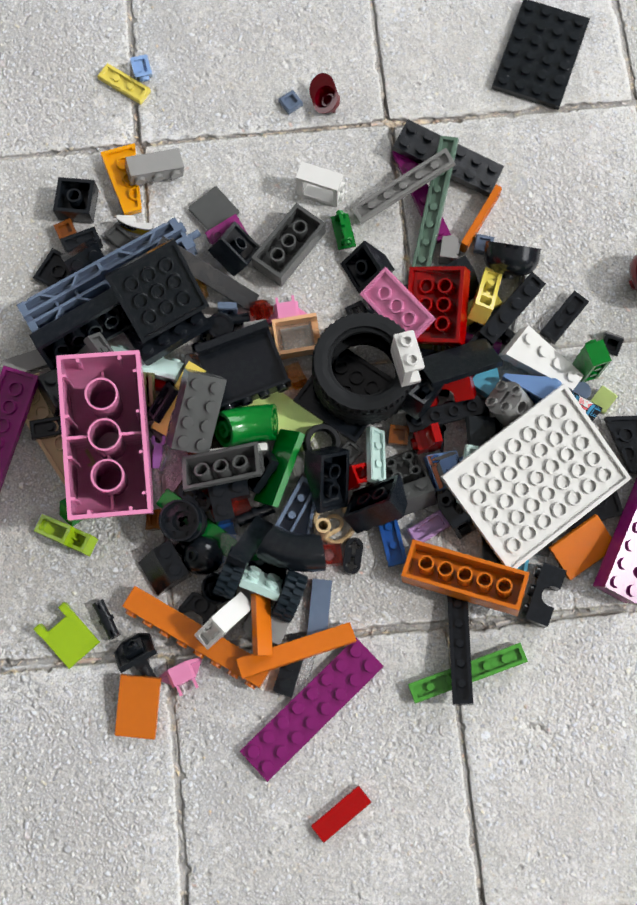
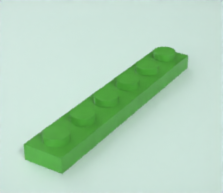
(481, 668)

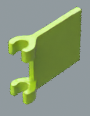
(69, 637)

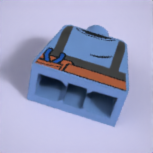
(439, 464)

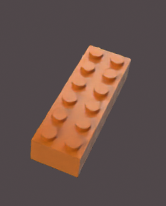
(465, 577)

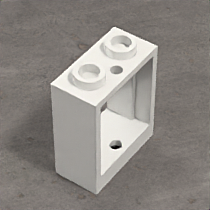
(320, 184)
(223, 620)

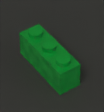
(592, 360)

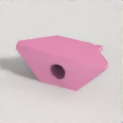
(285, 309)
(182, 674)

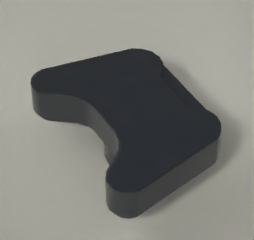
(196, 603)

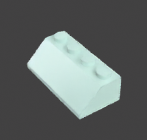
(163, 368)

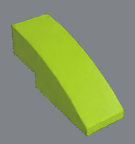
(66, 535)

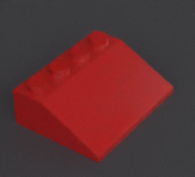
(446, 296)

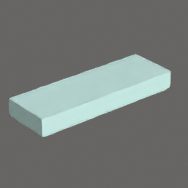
(375, 454)

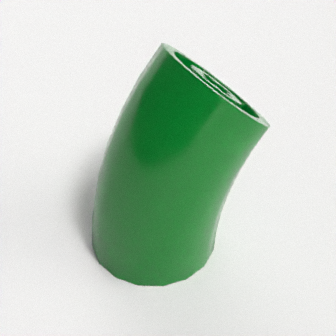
(247, 425)

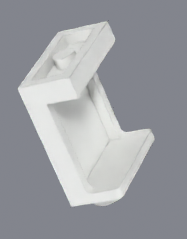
(407, 358)

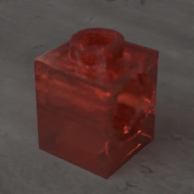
(336, 550)

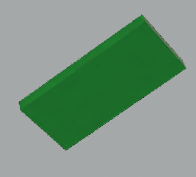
(286, 452)

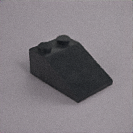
(328, 477)

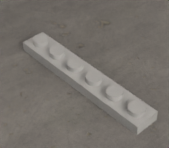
(403, 185)

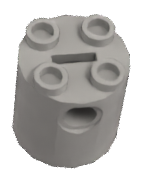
(508, 402)

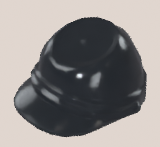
(207, 588)

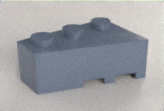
(298, 510)

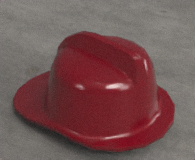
(324, 94)

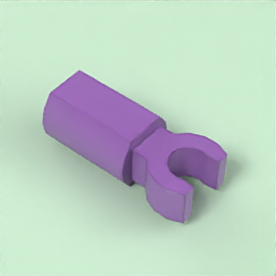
(157, 452)

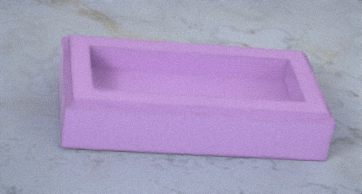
(428, 527)

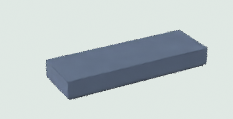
(319, 606)

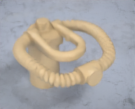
(323, 527)

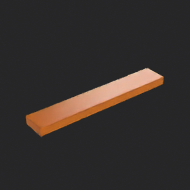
(297, 650)

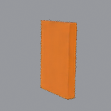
(581, 547)
(138, 706)

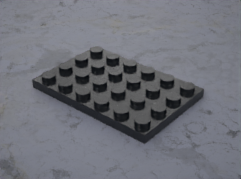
(540, 54)

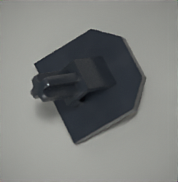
(136, 653)

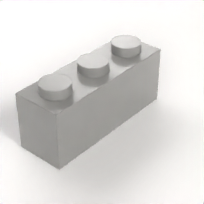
(154, 166)

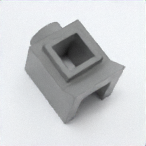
(449, 249)

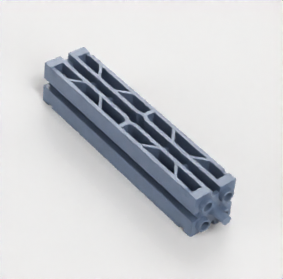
(90, 280)

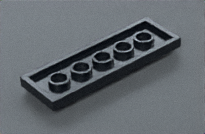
(470, 168)

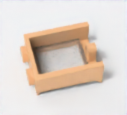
(295, 335)

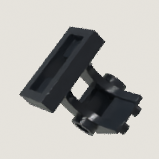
(460, 523)

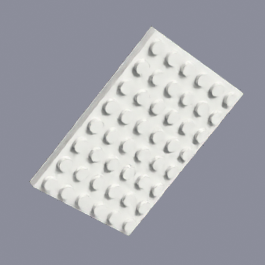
(536, 477)

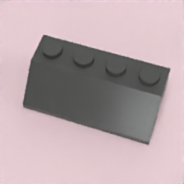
(222, 466)

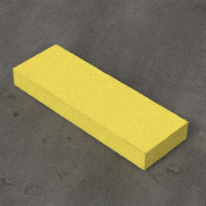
(124, 83)

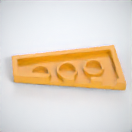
(127, 194)

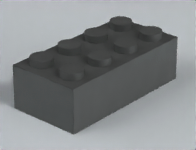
(288, 244)
(196, 411)

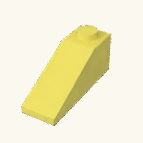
(485, 296)

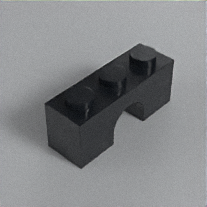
(536, 610)

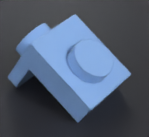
(141, 68)

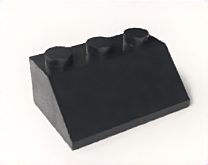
(376, 504)

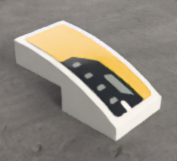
(130, 224)

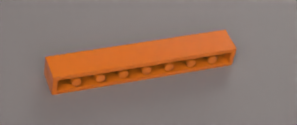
(183, 629)

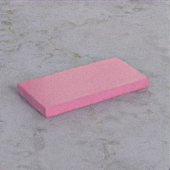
(397, 303)

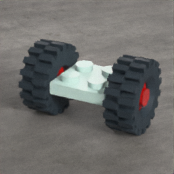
(286, 595)

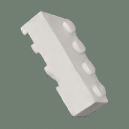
(539, 358)

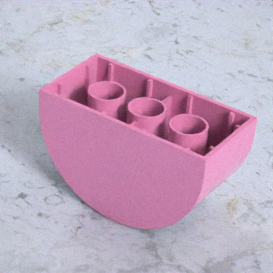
(107, 414)

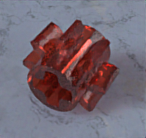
(261, 310)

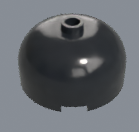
(511, 259)

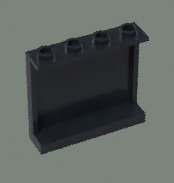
(248, 364)

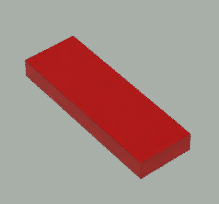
(341, 813)

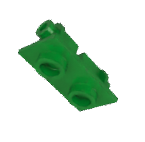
(343, 230)

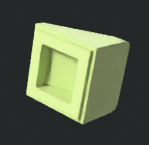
(604, 398)

